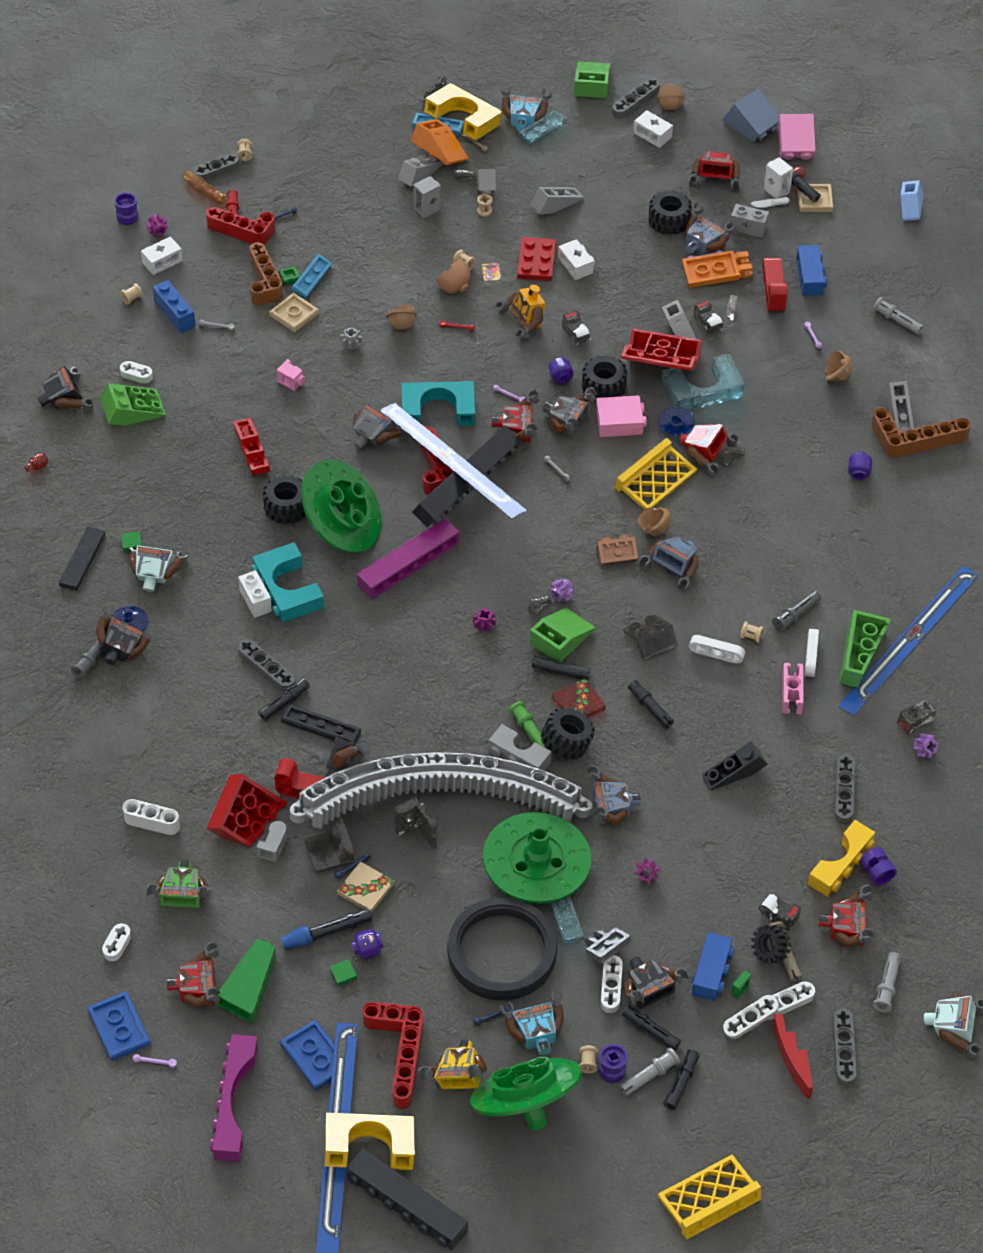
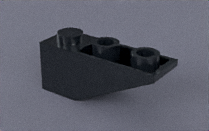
(735, 767)

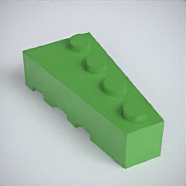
(861, 643)

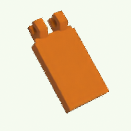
(716, 268)

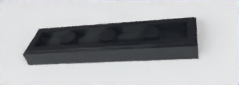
(82, 558)
(319, 724)

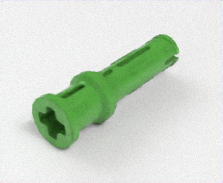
(525, 721)

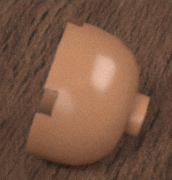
(455, 279)

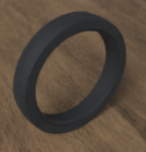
(502, 990)

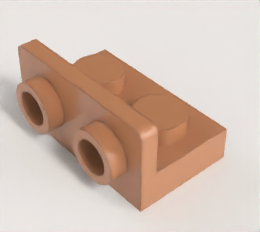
(617, 550)

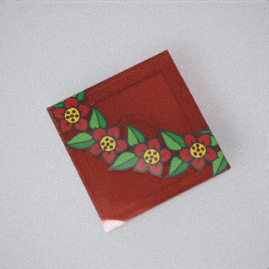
(581, 697)

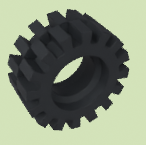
(761, 947)

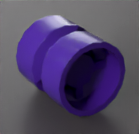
(126, 208)
(878, 866)
(612, 1063)

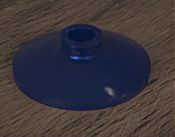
(676, 421)
(133, 616)

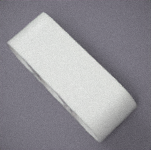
(160, 816)

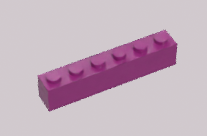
(408, 558)

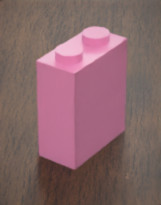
(796, 136)
(620, 416)

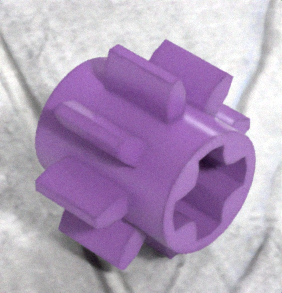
(562, 590)
(925, 745)

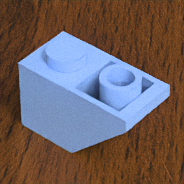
(911, 200)

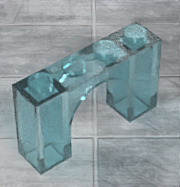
(689, 397)

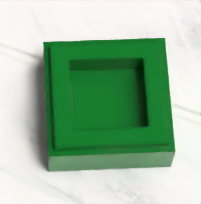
(289, 275)
(130, 540)
(343, 972)
(741, 984)

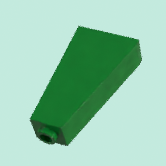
(247, 983)

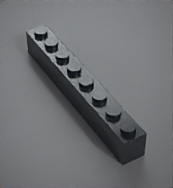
(454, 487)

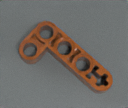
(270, 284)

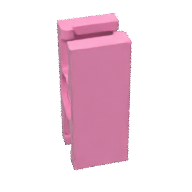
(792, 688)

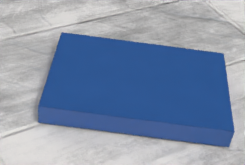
(119, 1026)
(311, 1053)

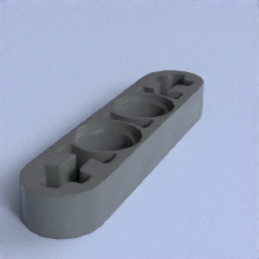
(649, 87)
(263, 667)
(842, 788)
(847, 1047)

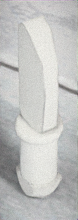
(770, 202)

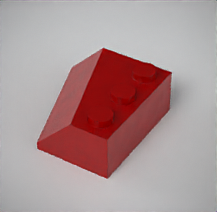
(244, 810)

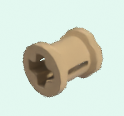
(241, 146)
(486, 204)
(463, 256)
(131, 294)
(757, 635)
(588, 1059)

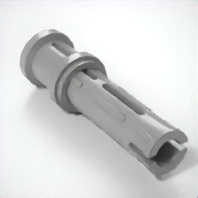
(891, 312)
(886, 988)
(657, 1067)

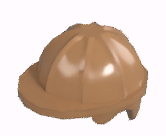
(670, 97)
(402, 316)
(838, 367)
(655, 521)

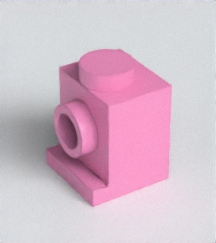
(290, 375)

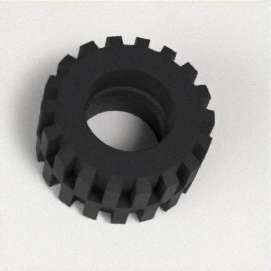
(669, 212)
(605, 375)
(284, 510)
(567, 733)

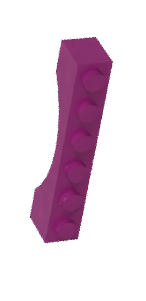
(241, 1059)

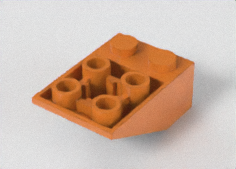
(438, 141)

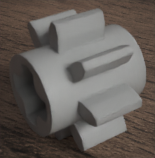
(351, 338)

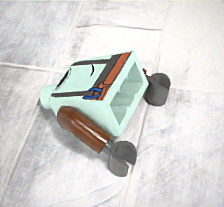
(154, 565)
(955, 1021)

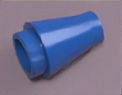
(298, 937)

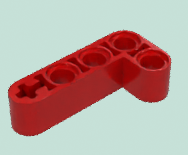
(241, 227)
(775, 288)
(439, 471)
(290, 781)

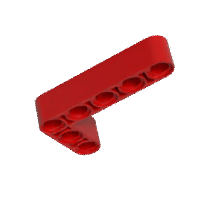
(406, 1047)

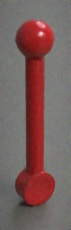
(442, 324)

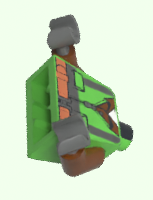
(180, 887)

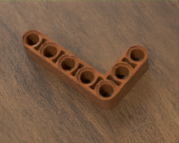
(917, 439)

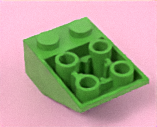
(592, 79)
(130, 404)
(560, 634)

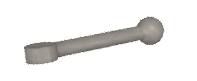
(230, 327)
(547, 459)

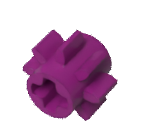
(157, 225)
(484, 620)
(643, 874)

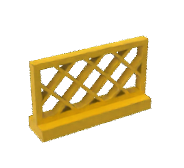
(642, 468)
(722, 1208)

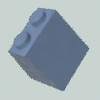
(753, 117)

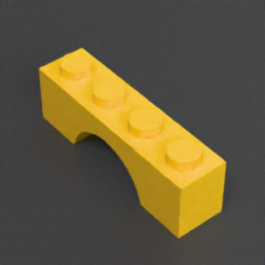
(828, 874)

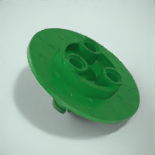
(341, 506)
(524, 854)
(526, 1089)

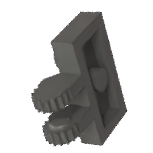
(606, 944)

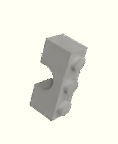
(504, 743)

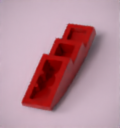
(251, 446)
(794, 1059)

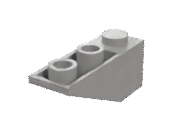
(418, 169)
(678, 320)

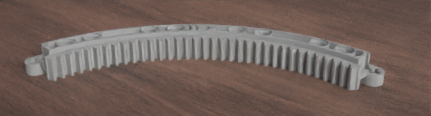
(438, 771)

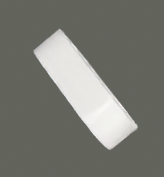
(136, 372)
(112, 940)

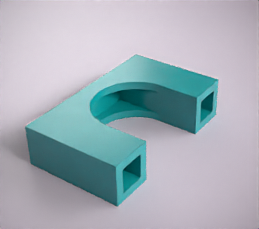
(457, 393)
(286, 603)

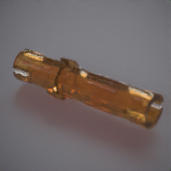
(200, 184)

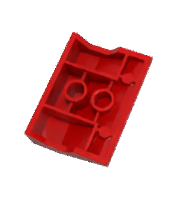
(663, 349)

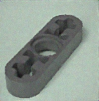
(227, 163)

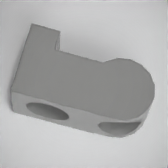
(274, 843)

